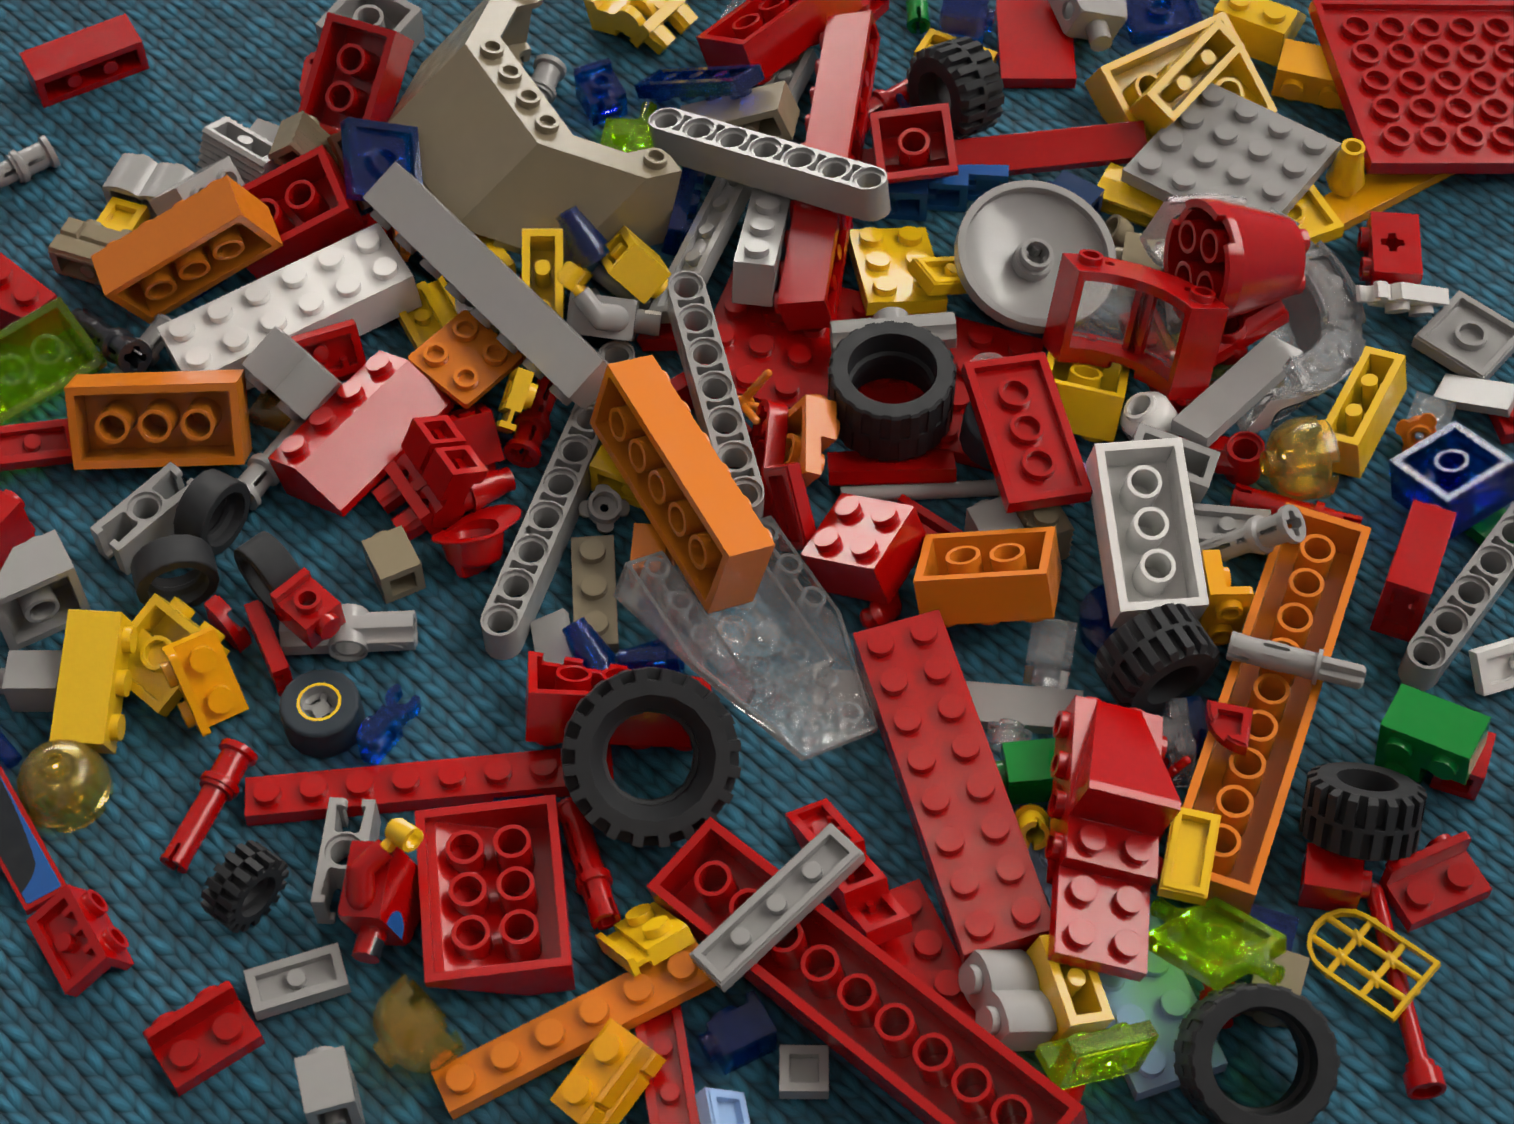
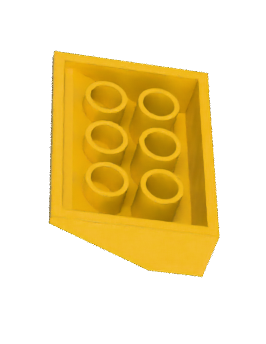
(1124, 80)

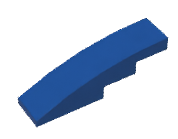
(950, 193)

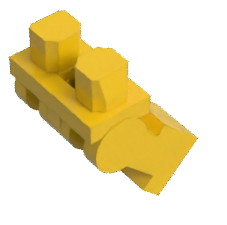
(641, 19)

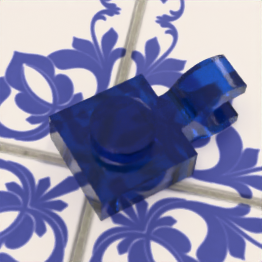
(383, 730)

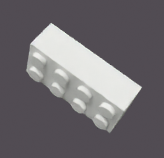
(1145, 527)

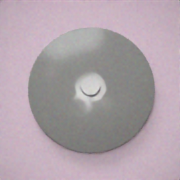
(1014, 247)

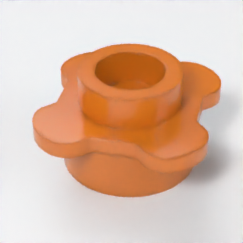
(1408, 428)

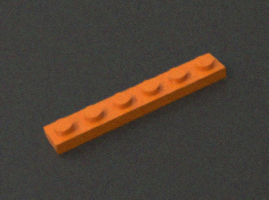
(567, 1031)

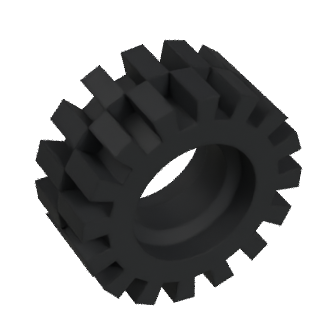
(244, 886)

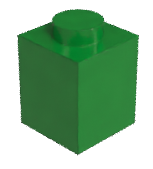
(1026, 770)

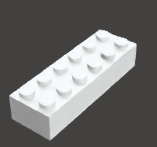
(344, 281)

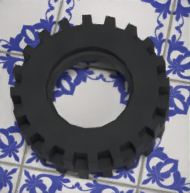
(712, 767)

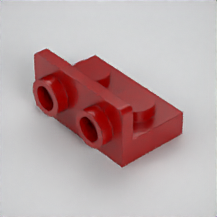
(335, 348)
(1434, 881)
(79, 938)
(202, 1037)

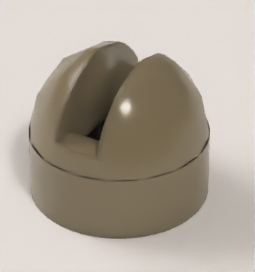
(1118, 226)

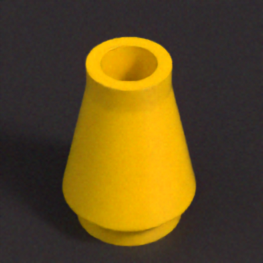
(1347, 171)

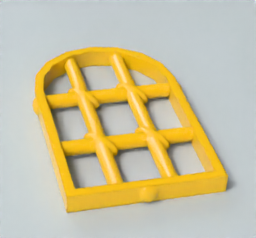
(1374, 978)

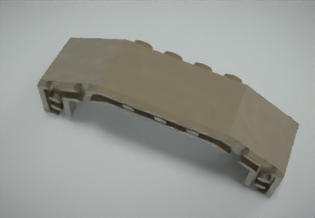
(505, 154)

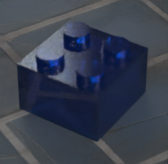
(1456, 473)

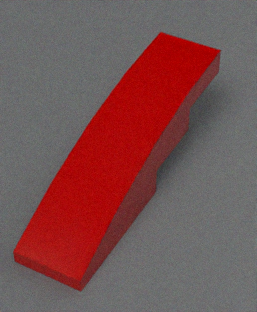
(864, 893)

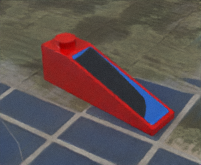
(24, 853)

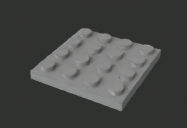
(1232, 149)

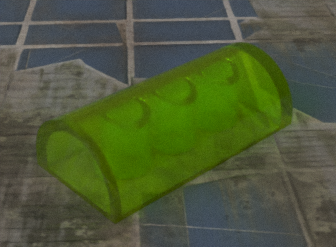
(41, 358)

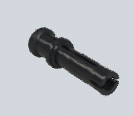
(115, 344)

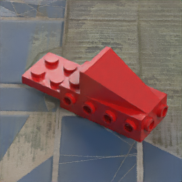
(1105, 834)

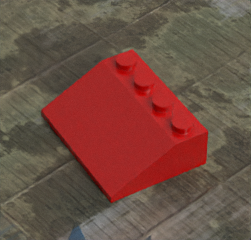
(494, 898)

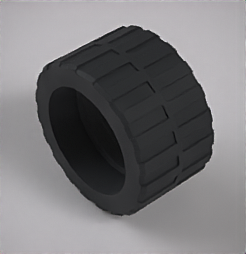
(899, 353)
(1313, 1039)

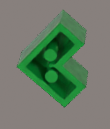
(1430, 735)

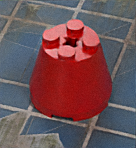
(1238, 253)

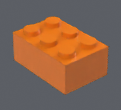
(989, 575)

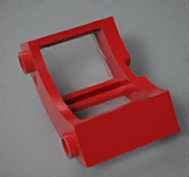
(1136, 318)

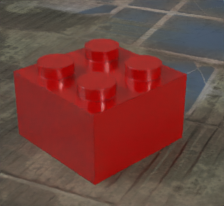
(865, 547)

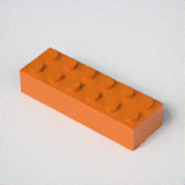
(681, 484)

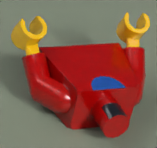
(382, 891)

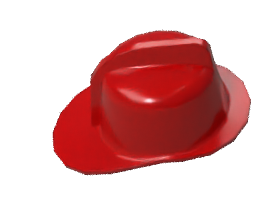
(477, 538)

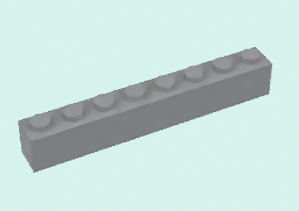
(489, 285)

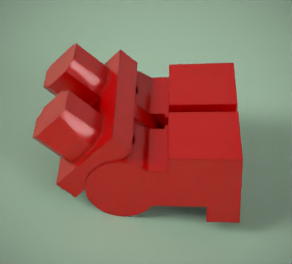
(430, 476)

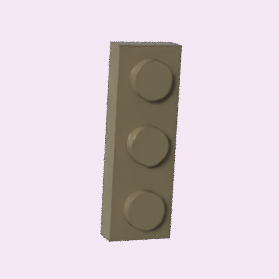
(595, 585)

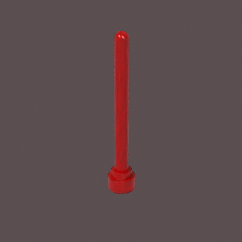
(1422, 1077)

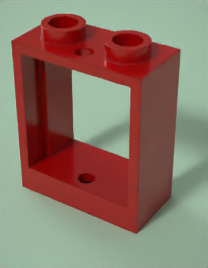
(1413, 571)

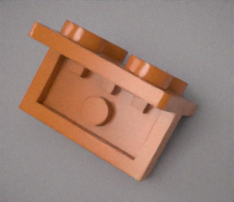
(464, 359)

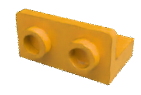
(1227, 604)
(204, 679)

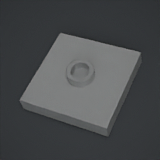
(1467, 338)

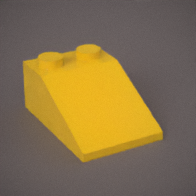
(1091, 397)

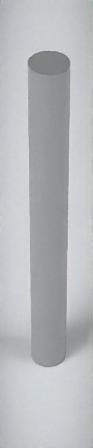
(924, 491)

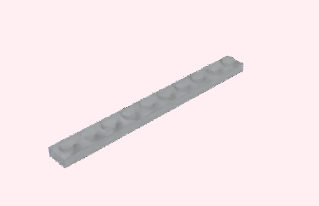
(726, 202)

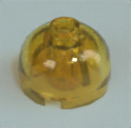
(1301, 458)
(64, 785)
(413, 1030)

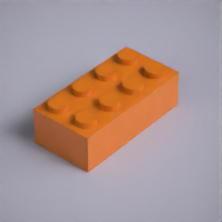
(186, 249)
(158, 419)

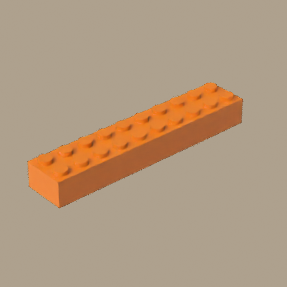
(1299, 605)

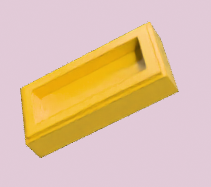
(1189, 856)

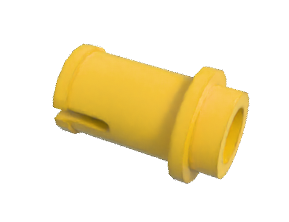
(1033, 832)

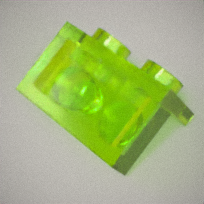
(1097, 1054)

